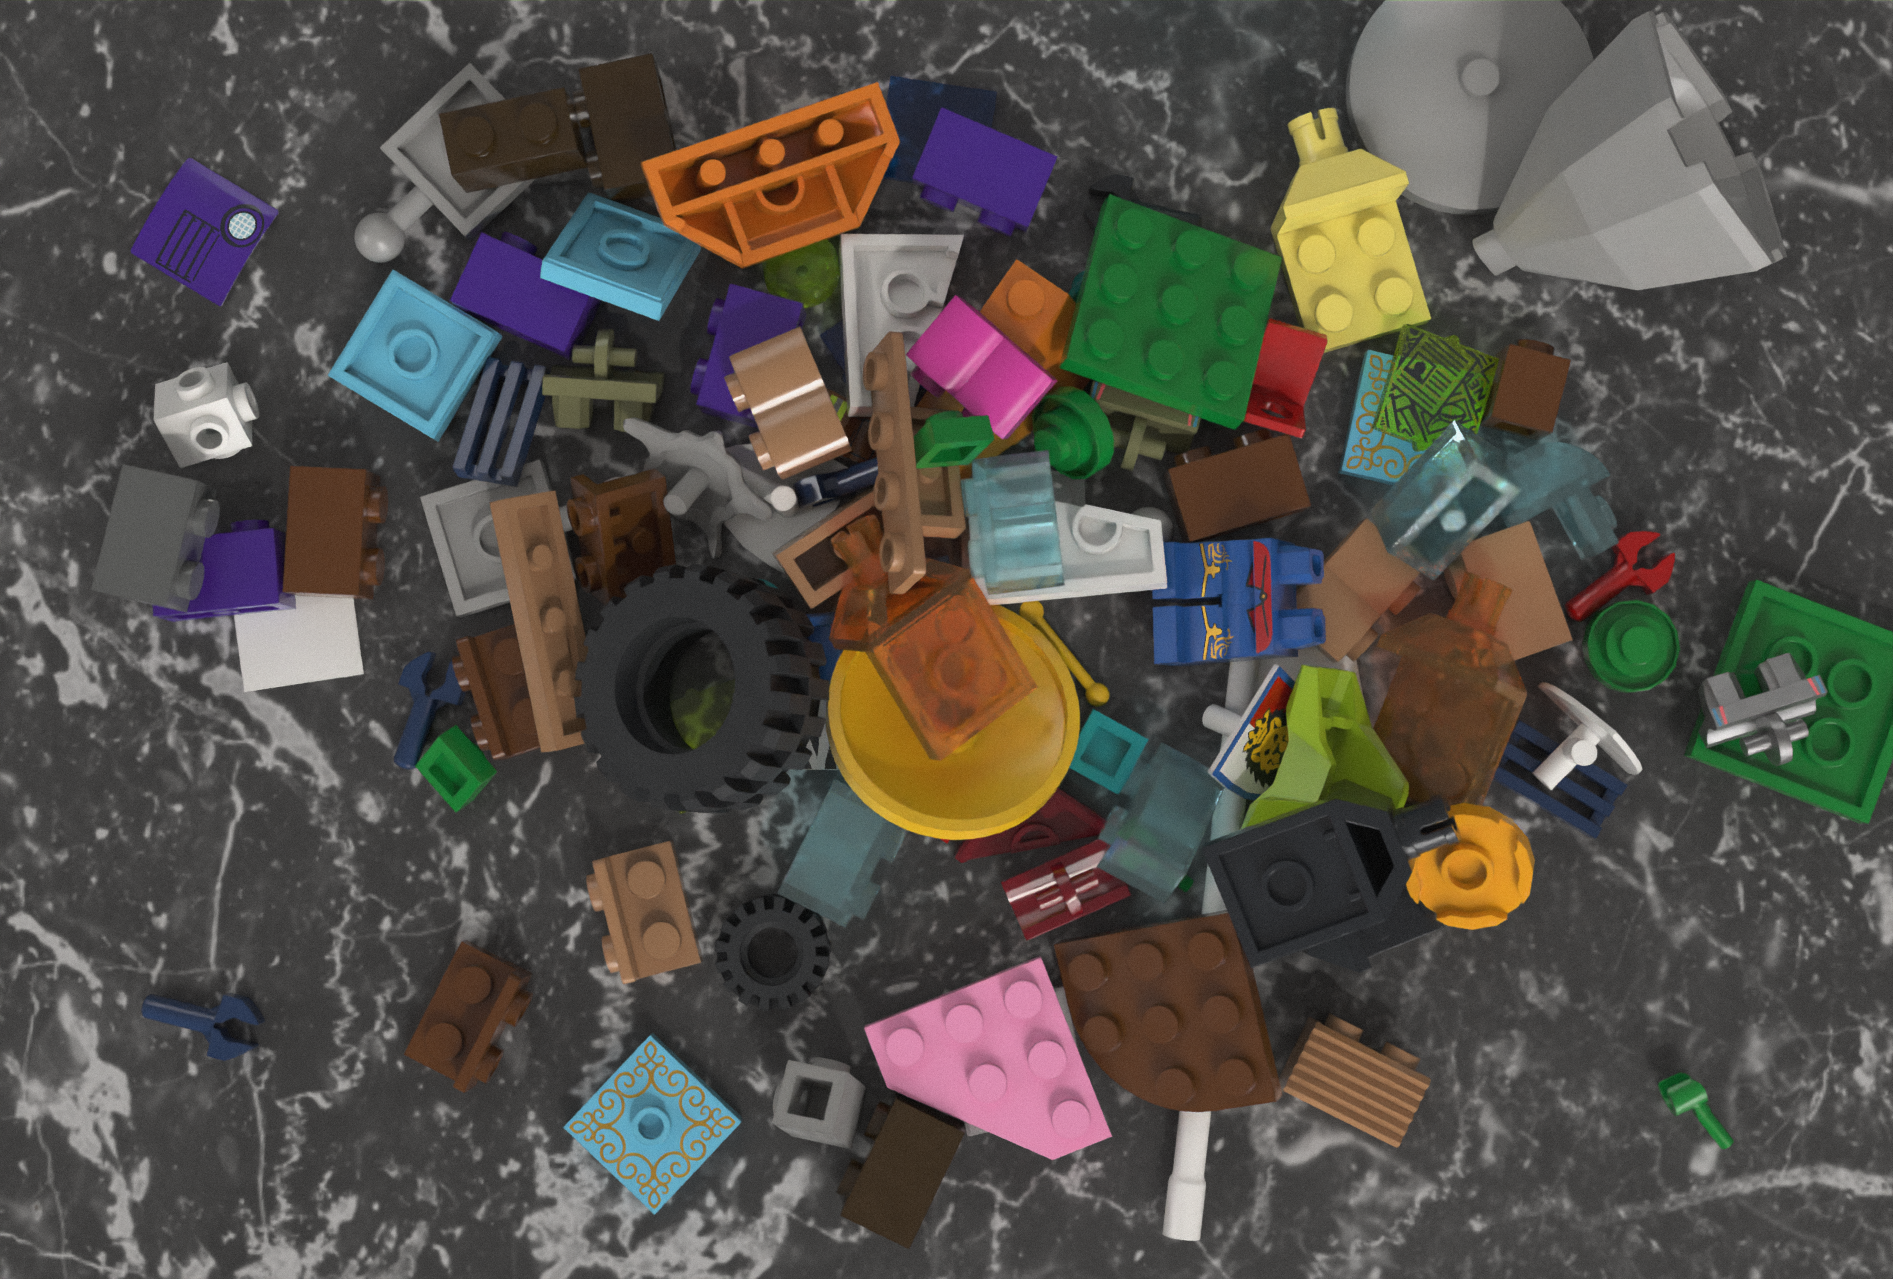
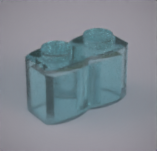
(1015, 522)

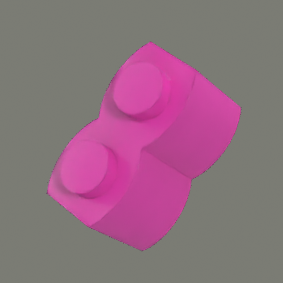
(979, 367)

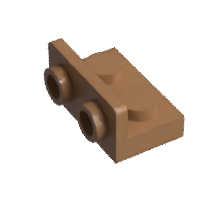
(644, 912)

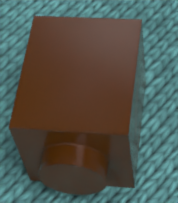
(1526, 390)

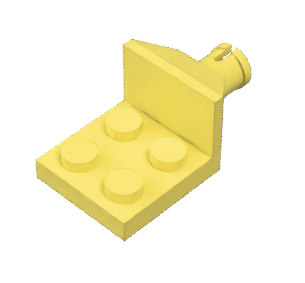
(1345, 239)

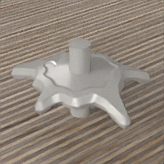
(701, 478)

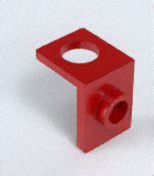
(1284, 377)

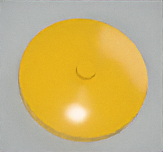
(985, 782)

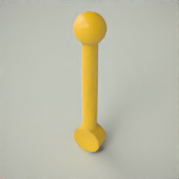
(1096, 693)

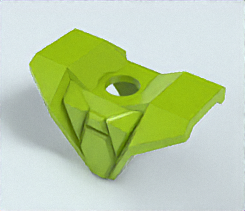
(1326, 744)

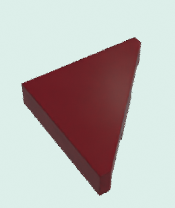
(1058, 821)

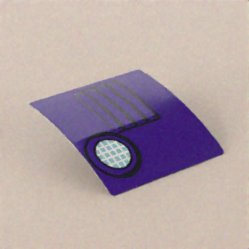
(203, 230)

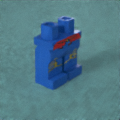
(1256, 596)

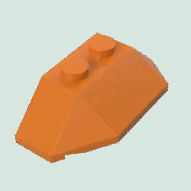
(778, 178)

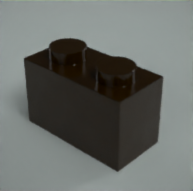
(628, 123)
(513, 140)
(901, 1168)

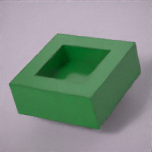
(951, 439)
(456, 768)

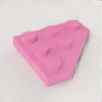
(995, 1060)

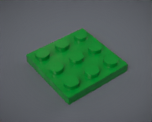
(1171, 312)
(1851, 731)

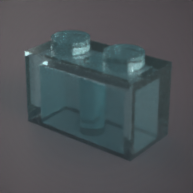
(1444, 500)
(1162, 822)
(840, 857)

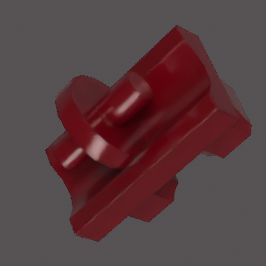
(1062, 890)

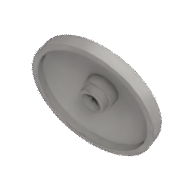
(1460, 92)

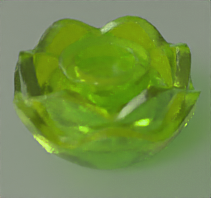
(812, 288)

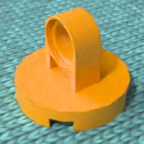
(1479, 877)

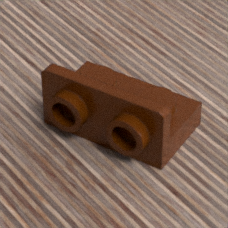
(620, 531)
(496, 676)
(469, 1015)

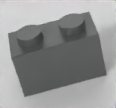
(156, 538)

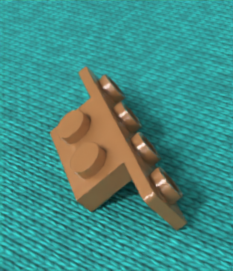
(911, 499)

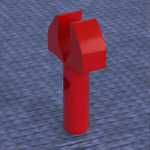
(1622, 576)

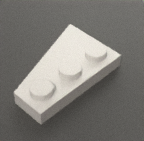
(888, 287)
(1100, 555)

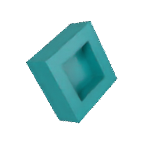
(1106, 751)

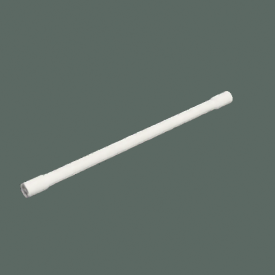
(1187, 1181)

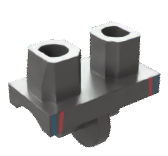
(1784, 699)

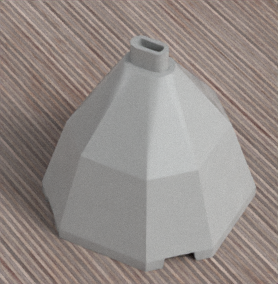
(1636, 176)

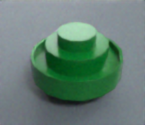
(1073, 432)
(1631, 646)

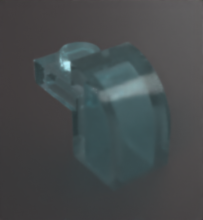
(1560, 478)

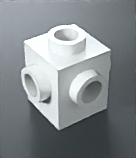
(205, 414)

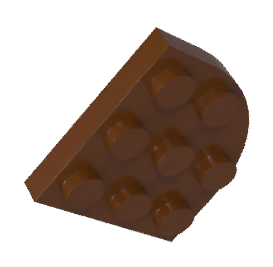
(1172, 1013)

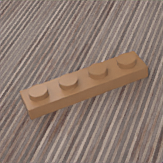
(543, 612)

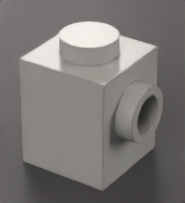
(819, 1102)

